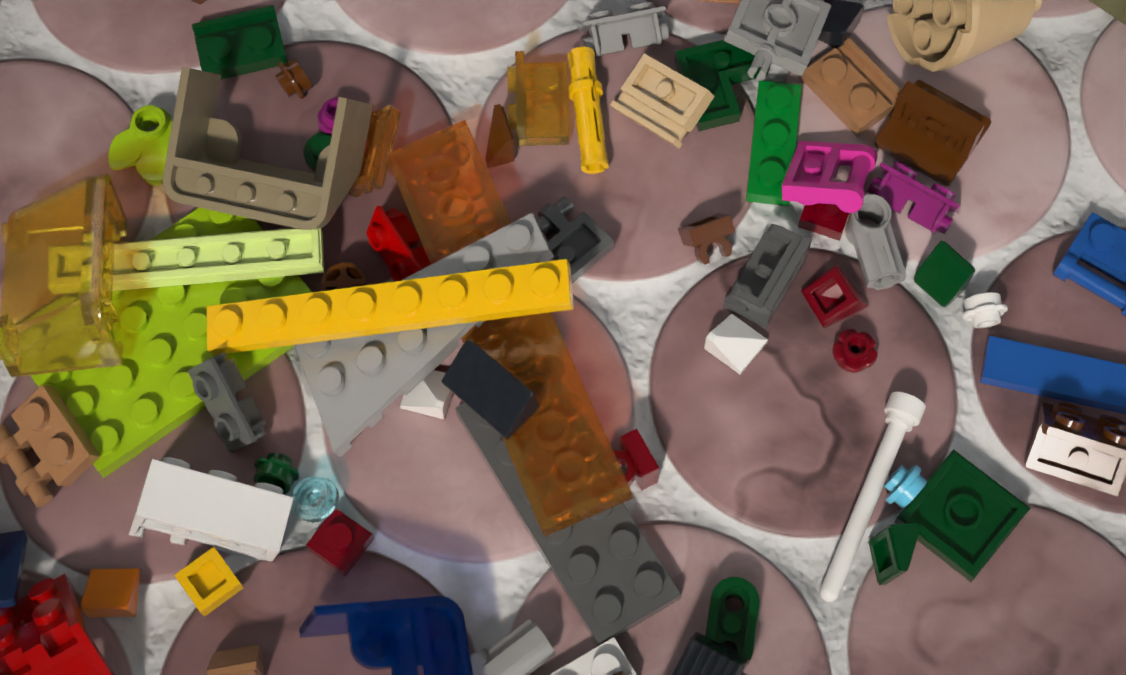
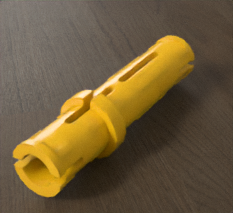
(586, 94)

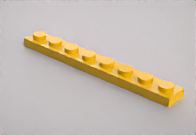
(390, 307)

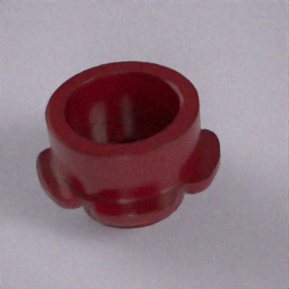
(852, 361)

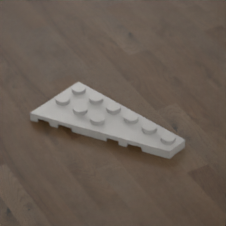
(365, 374)

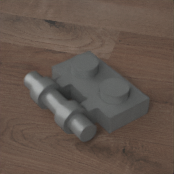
(577, 241)

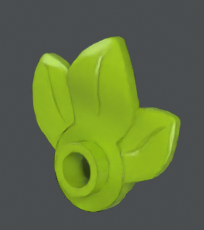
(143, 148)

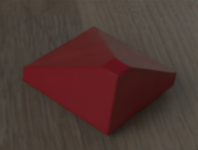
(833, 297)

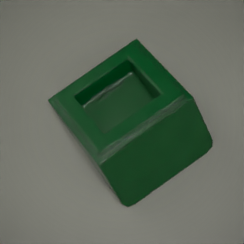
(944, 274)

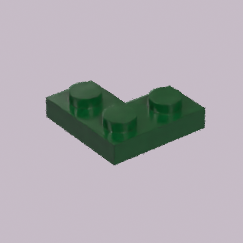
(716, 69)

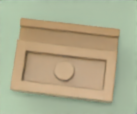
(662, 100)

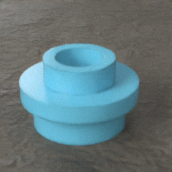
(904, 485)

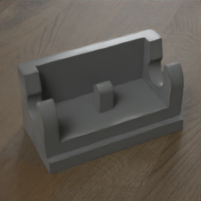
(768, 275)

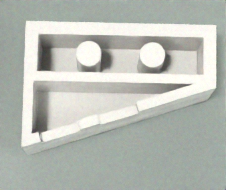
(212, 510)

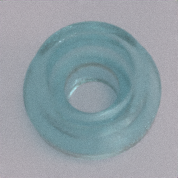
(310, 490)

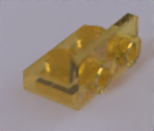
(540, 102)

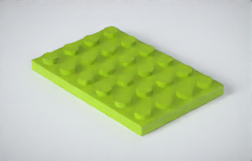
(162, 338)

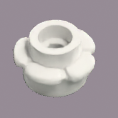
(984, 309)

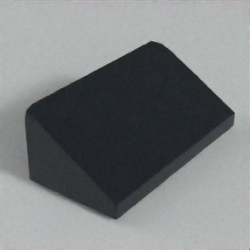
(490, 390)

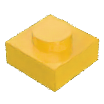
(208, 581)

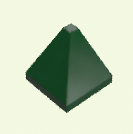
(893, 550)

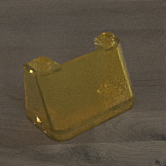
(61, 280)

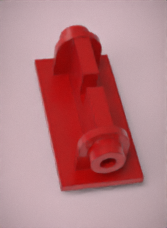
(391, 236)

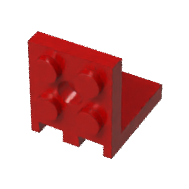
(48, 634)

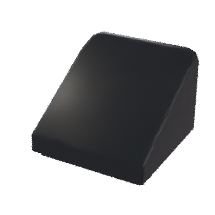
(840, 22)

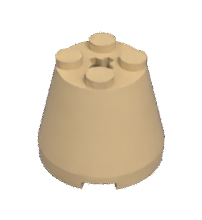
(954, 31)

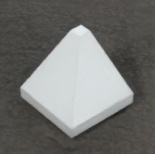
(734, 343)
(429, 397)

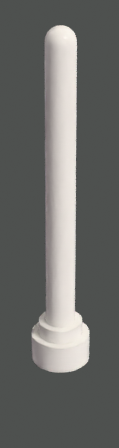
(902, 414)

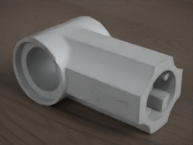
(876, 244)
(515, 654)

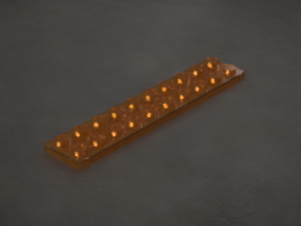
(562, 446)

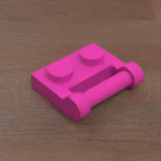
(814, 172)

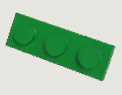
(772, 141)

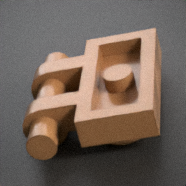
(56, 439)

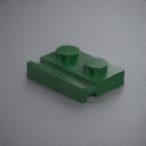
(240, 43)

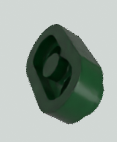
(730, 627)

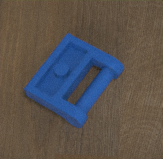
(1103, 248)

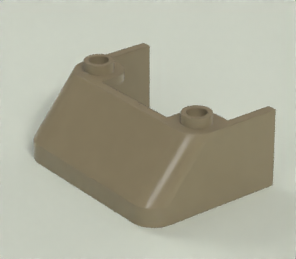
(208, 174)

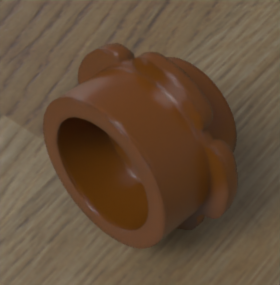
(293, 79)

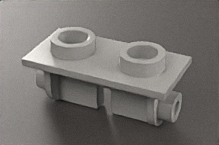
(639, 23)

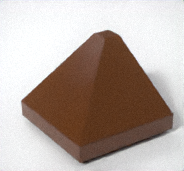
(501, 140)

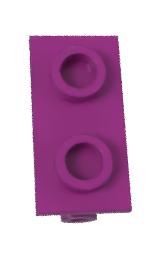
(930, 203)

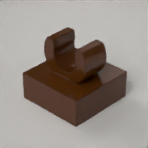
(708, 231)

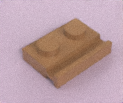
(852, 87)

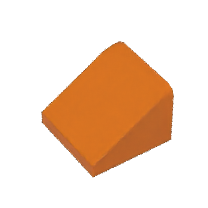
(111, 593)

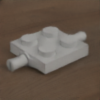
(777, 32)

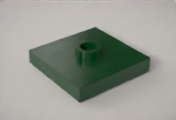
(963, 515)

